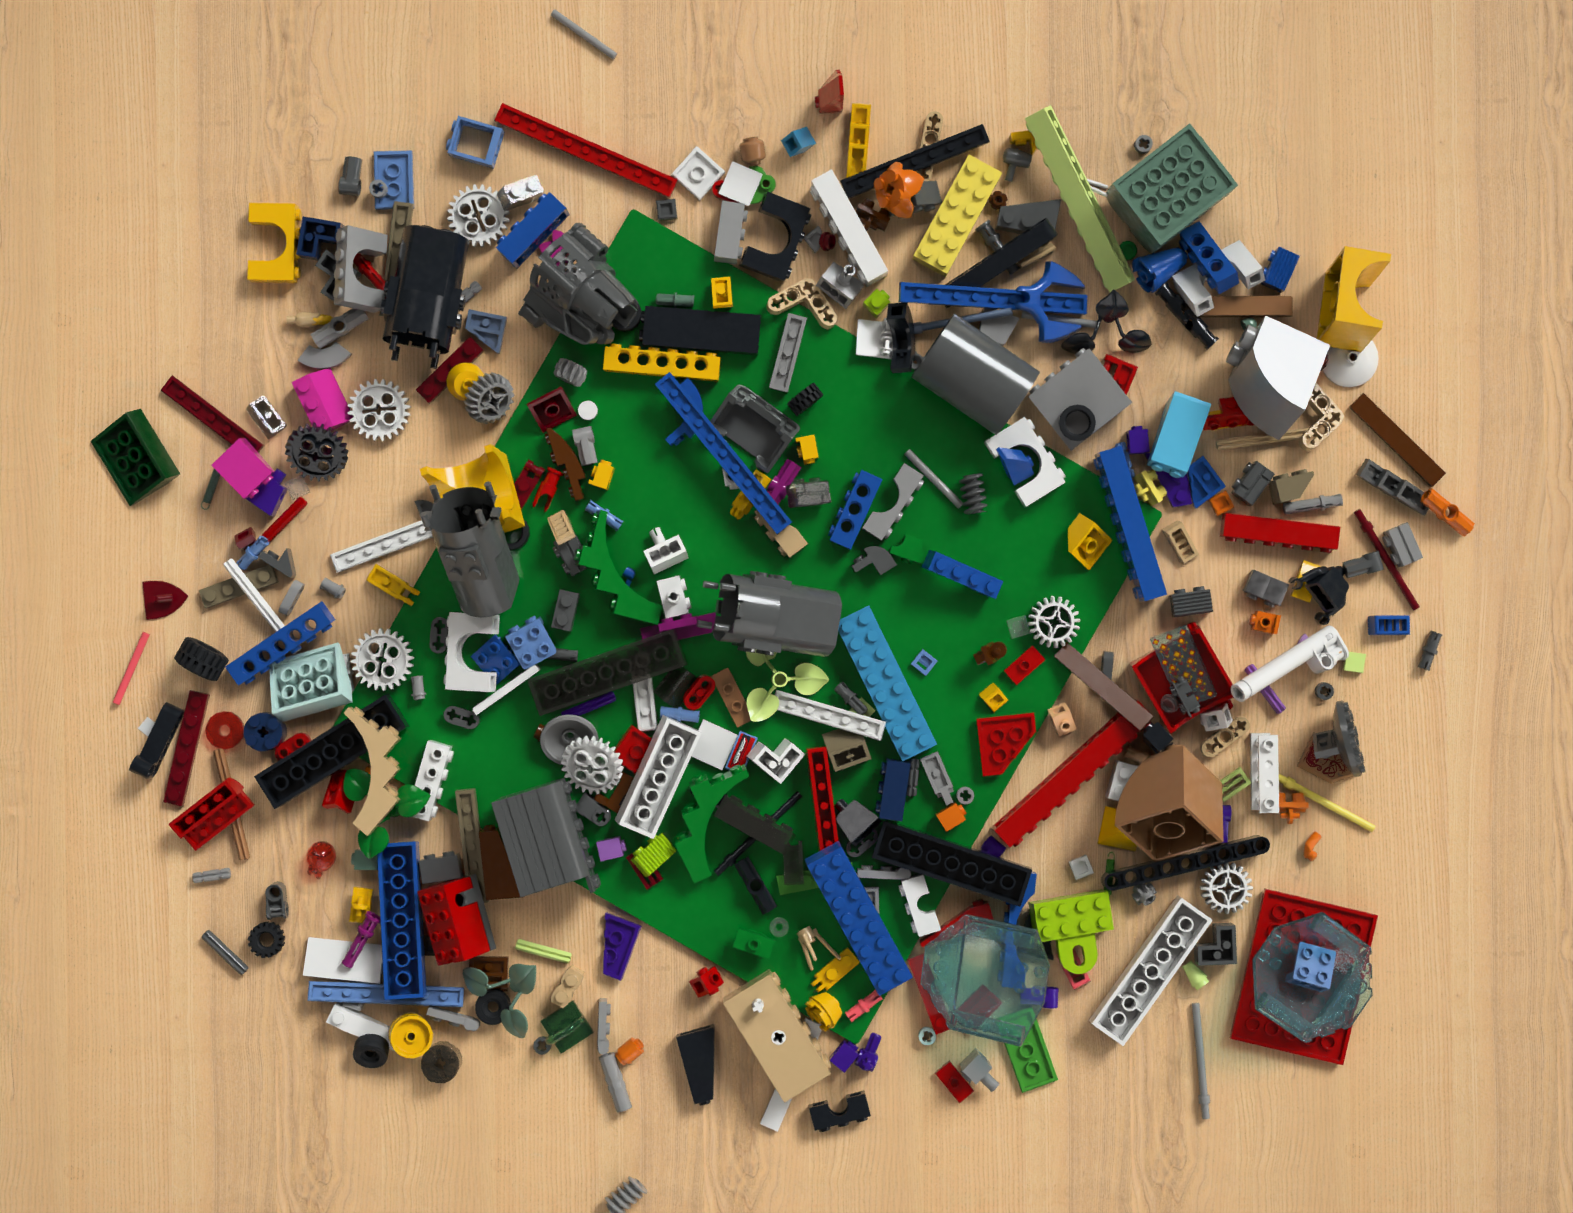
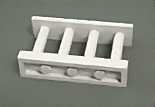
(1264, 772)

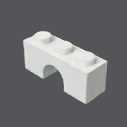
(913, 889)

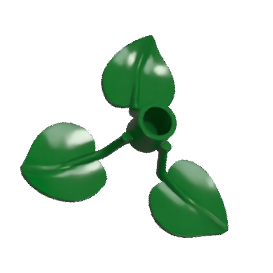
(411, 803)

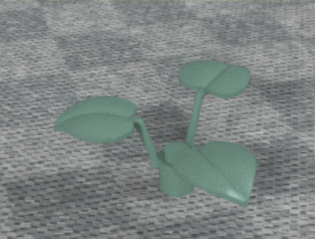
(521, 980)

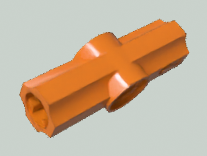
(1455, 519)

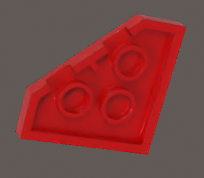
(1002, 740)

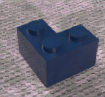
(313, 234)

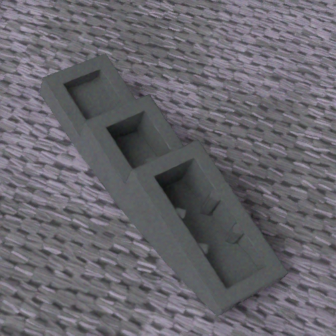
(1392, 485)

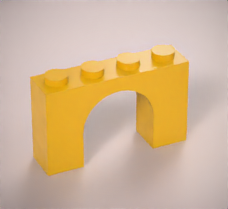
(285, 267)

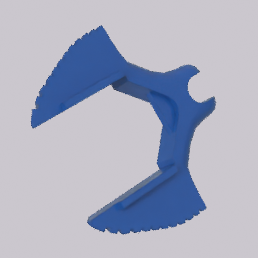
(1049, 330)

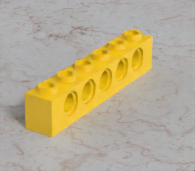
(612, 363)

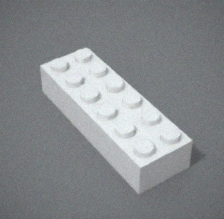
(849, 228)
(658, 776)

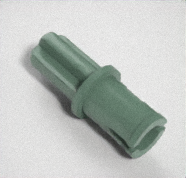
(675, 300)

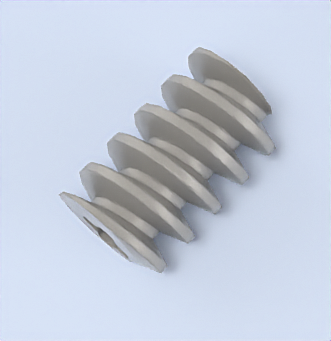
(626, 1196)

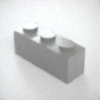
(730, 232)

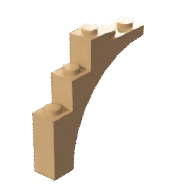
(383, 769)

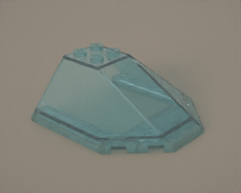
(987, 978)
(1301, 1009)

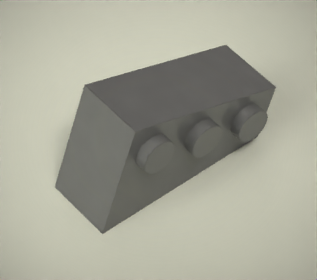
(1023, 216)

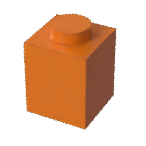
(951, 816)

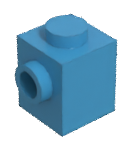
(798, 141)

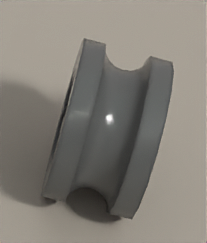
(1326, 685)
(536, 1044)

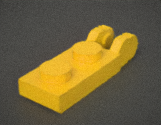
(391, 584)

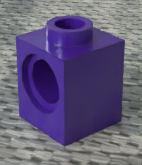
(1137, 440)
(844, 1055)

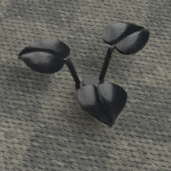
(1110, 310)

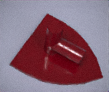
(162, 598)

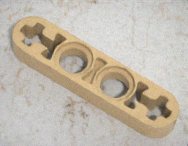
(938, 126)

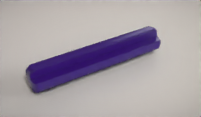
(591, 705)

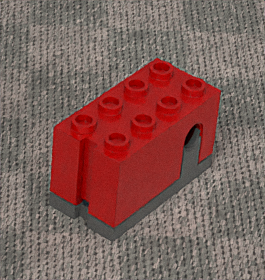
(456, 920)

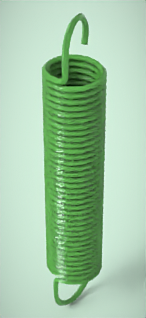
(1109, 867)

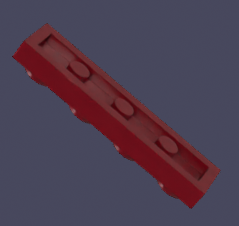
(437, 381)

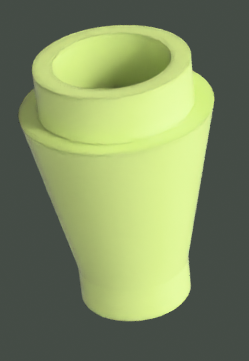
(1195, 975)

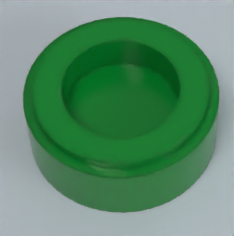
(1128, 249)

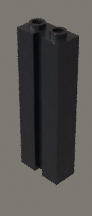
(700, 330)

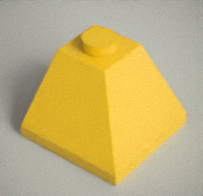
(1086, 541)
(1110, 834)

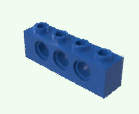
(1208, 257)
(871, 483)

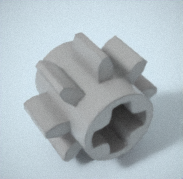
(1144, 893)

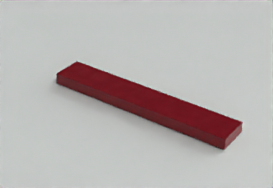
(207, 413)

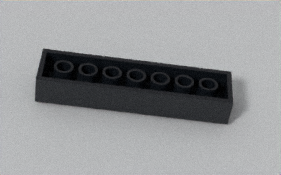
(325, 754)
(952, 862)

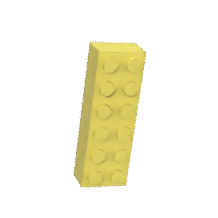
(957, 215)

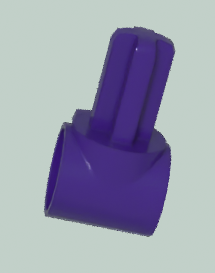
(867, 1056)

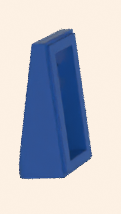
(1376, 625)

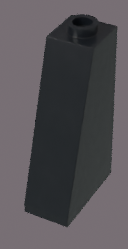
(698, 1059)

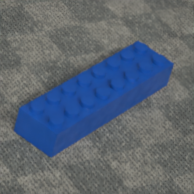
(1130, 524)
(858, 918)
(401, 921)

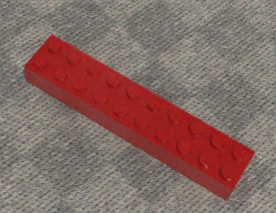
(1065, 779)

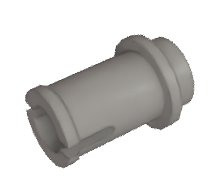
(333, 588)
(418, 687)

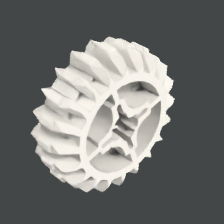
(1056, 613)
(1226, 896)

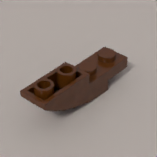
(564, 455)

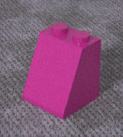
(244, 468)

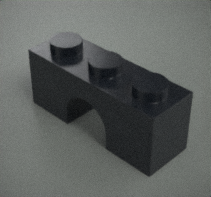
(1157, 737)
(824, 1117)

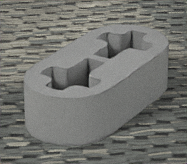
(291, 597)

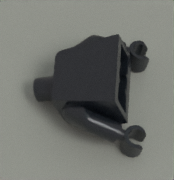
(1327, 589)

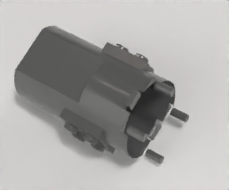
(473, 549)
(774, 615)

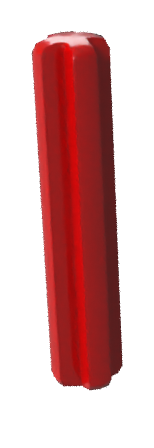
(284, 519)

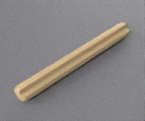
(1258, 439)

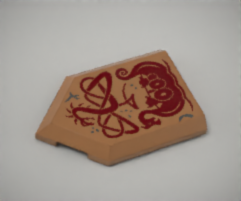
(1328, 769)

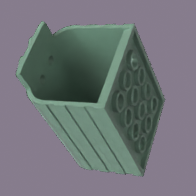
(1170, 189)

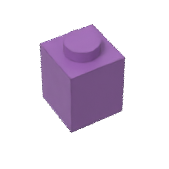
(611, 848)

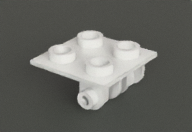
(874, 339)

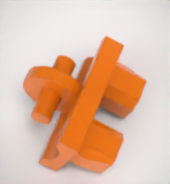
(1292, 809)

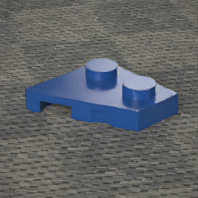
(1203, 481)

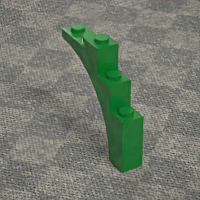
(596, 557)
(696, 816)

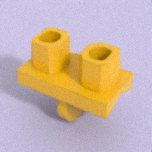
(360, 904)

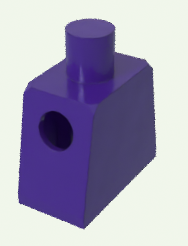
(270, 495)

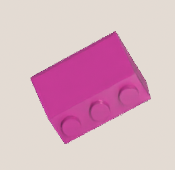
(322, 399)

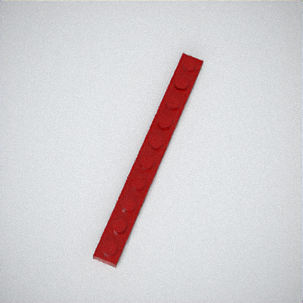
(586, 150)

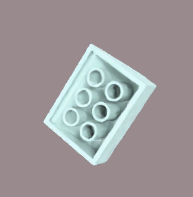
(309, 683)

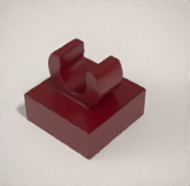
(245, 538)

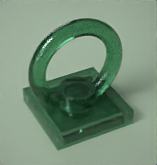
(566, 1027)

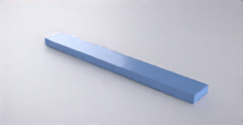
(374, 994)

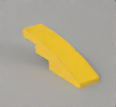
(858, 138)

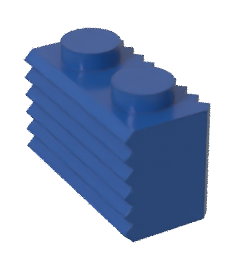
(1279, 269)

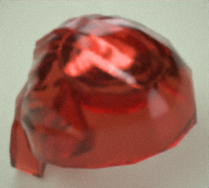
(320, 858)

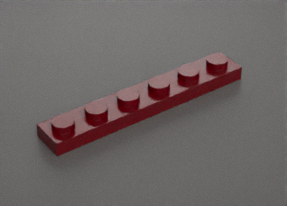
(186, 748)

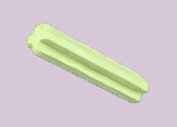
(543, 951)

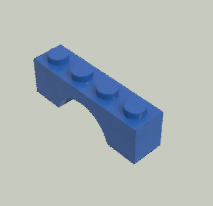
(962, 574)

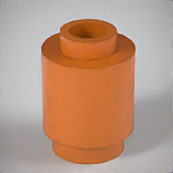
(629, 1051)

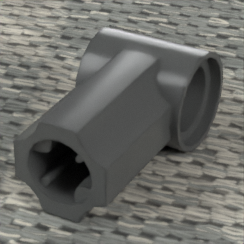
(350, 181)
(1367, 564)

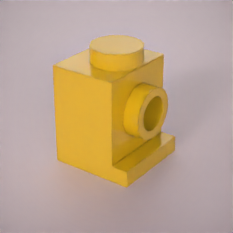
(807, 449)
(602, 474)

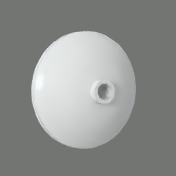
(1350, 373)

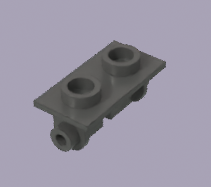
(1179, 690)

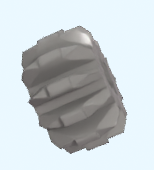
(570, 372)

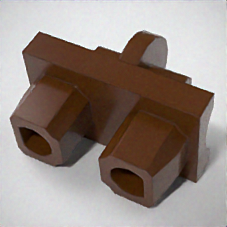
(872, 218)
(990, 653)

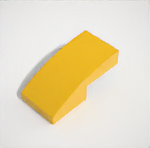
(1303, 593)

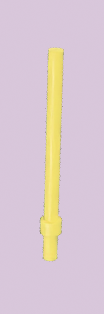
(1290, 783)

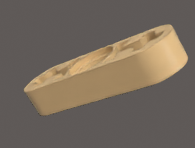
(1216, 749)

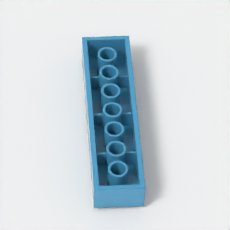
(885, 683)

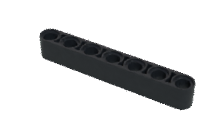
(1006, 255)

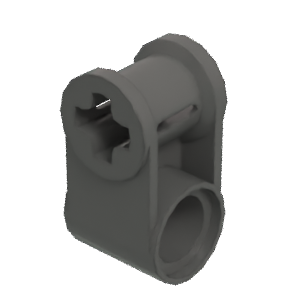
(589, 808)
(276, 905)

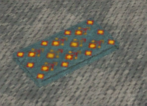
(1181, 658)

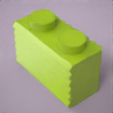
(653, 855)

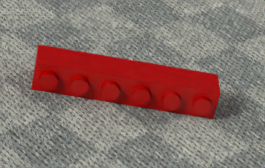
(1280, 531)
(822, 796)

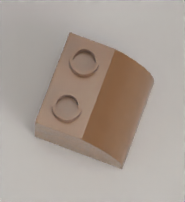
(1171, 805)

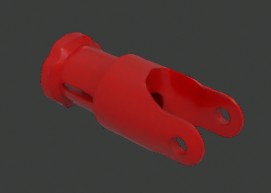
(548, 487)

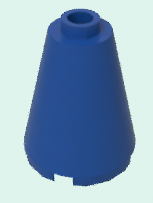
(1158, 268)

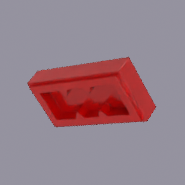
(1024, 665)
(954, 1081)

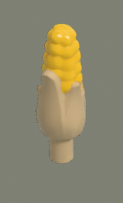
(307, 319)

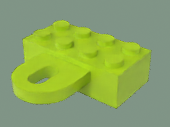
(1073, 922)

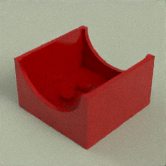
(1156, 684)

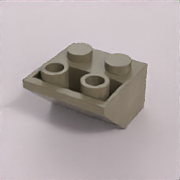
(1289, 488)
(845, 748)

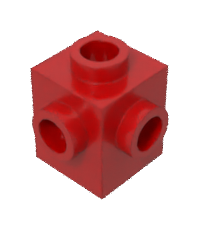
(706, 981)

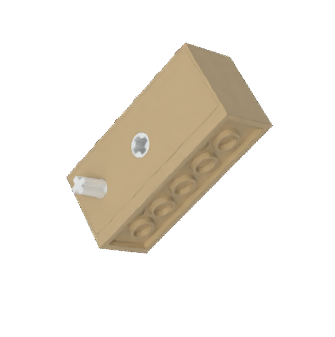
(789, 1060)

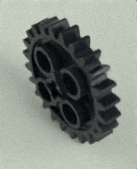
(316, 452)

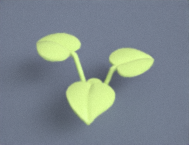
(764, 704)

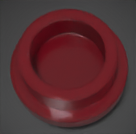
(827, 241)

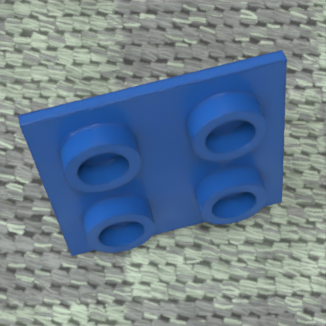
(496, 658)

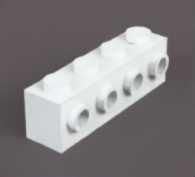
(431, 775)

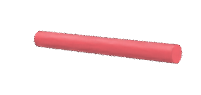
(131, 668)

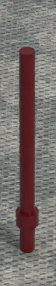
(1367, 528)

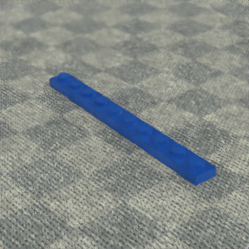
(987, 298)
(723, 453)

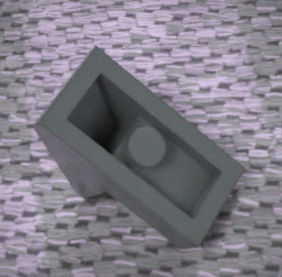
(284, 564)

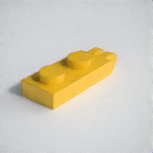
(741, 504)
(835, 970)

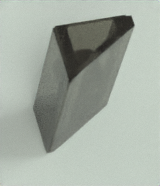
(266, 417)

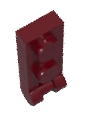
(525, 485)

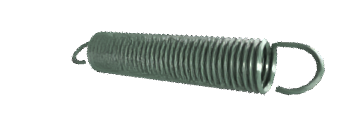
(211, 488)

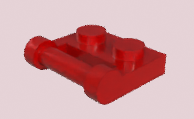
(1124, 372)

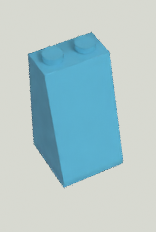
(1178, 434)

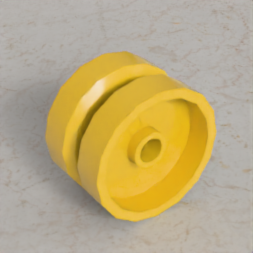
(407, 1024)

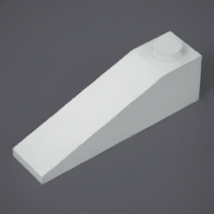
(356, 1022)

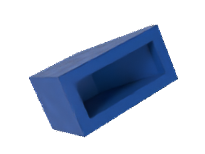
(1015, 464)

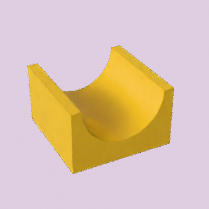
(1341, 317)

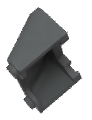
(755, 426)

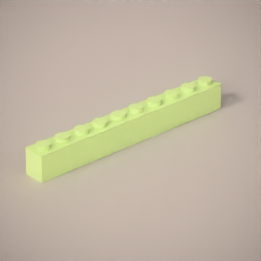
(1079, 198)

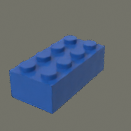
(532, 230)

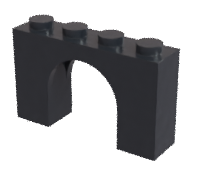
(794, 218)

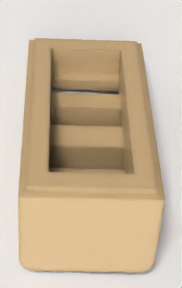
(561, 527)
(1175, 545)

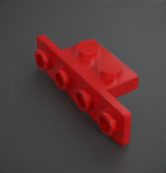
(1230, 416)

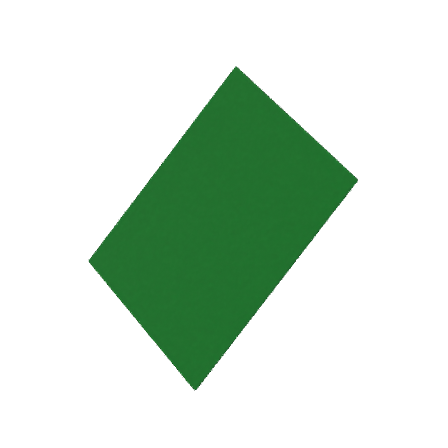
(858, 425)

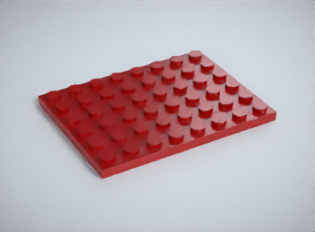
(1257, 1029)

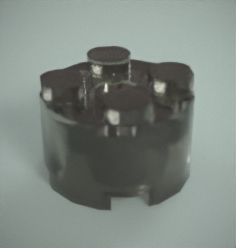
(446, 1052)

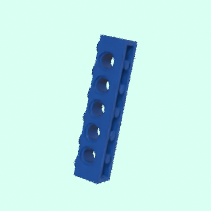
(238, 668)

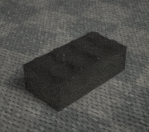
(755, 825)

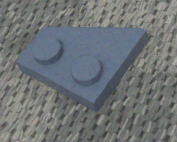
(487, 328)

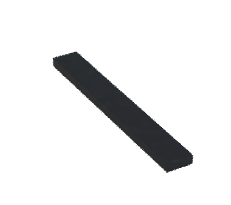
(919, 159)

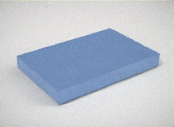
(396, 171)

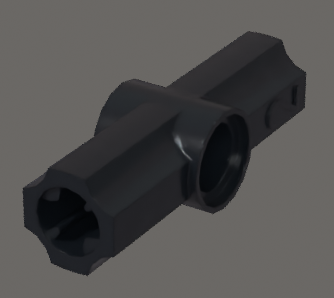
(748, 874)

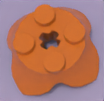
(896, 188)

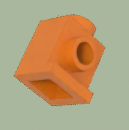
(1271, 627)

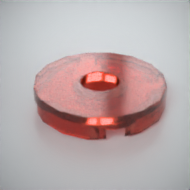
(236, 730)

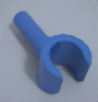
(629, 574)

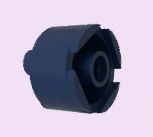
(255, 737)

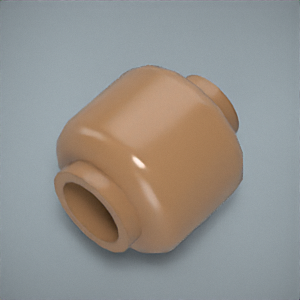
(752, 150)

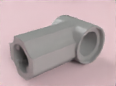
(585, 441)

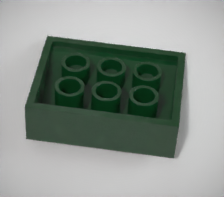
(135, 456)

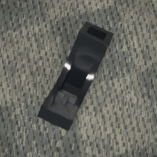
(903, 337)

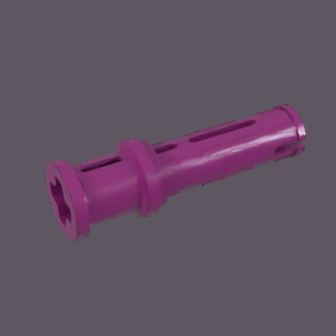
(363, 930)

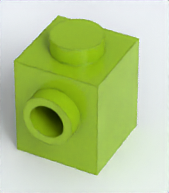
(877, 302)

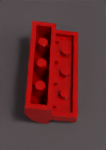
(212, 813)

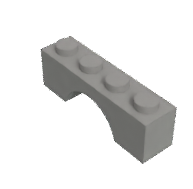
(906, 481)

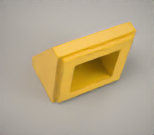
(993, 697)

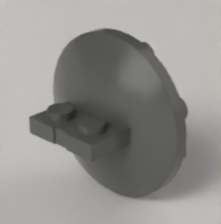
(1341, 740)

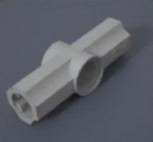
(328, 332)

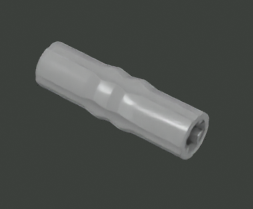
(615, 1082)

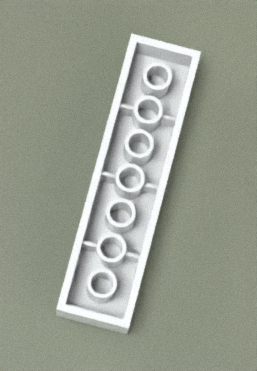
(1150, 970)

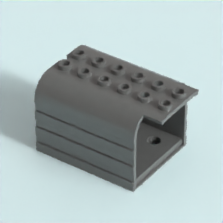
(544, 838)

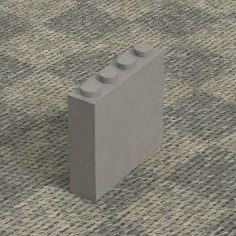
(1080, 383)

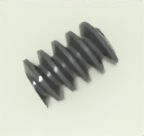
(973, 494)

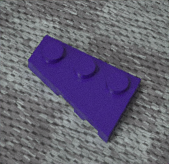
(619, 944)

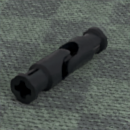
(1176, 305)

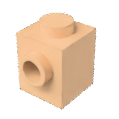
(1062, 719)

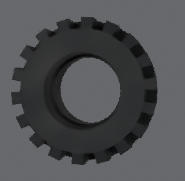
(201, 659)

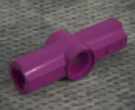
(778, 485)

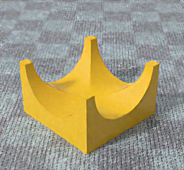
(490, 467)

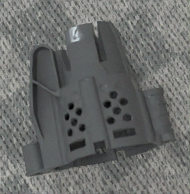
(582, 297)

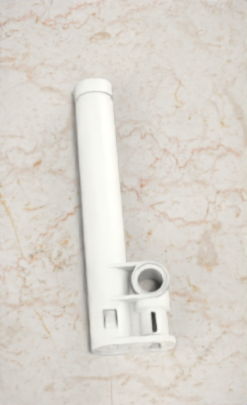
(1318, 650)

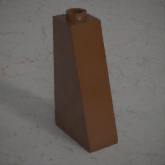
(497, 871)

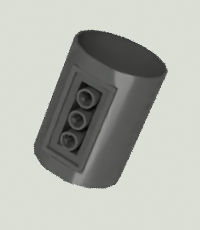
(975, 374)

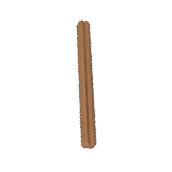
(237, 827)

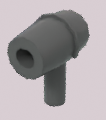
(1015, 158)

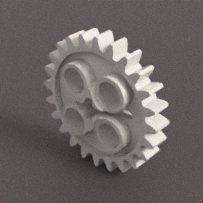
(462, 222)
(377, 392)
(399, 663)
(592, 765)

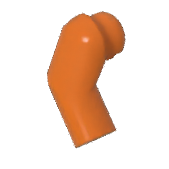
(1309, 846)

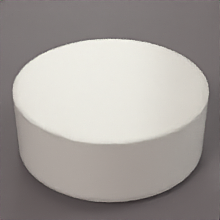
(588, 410)

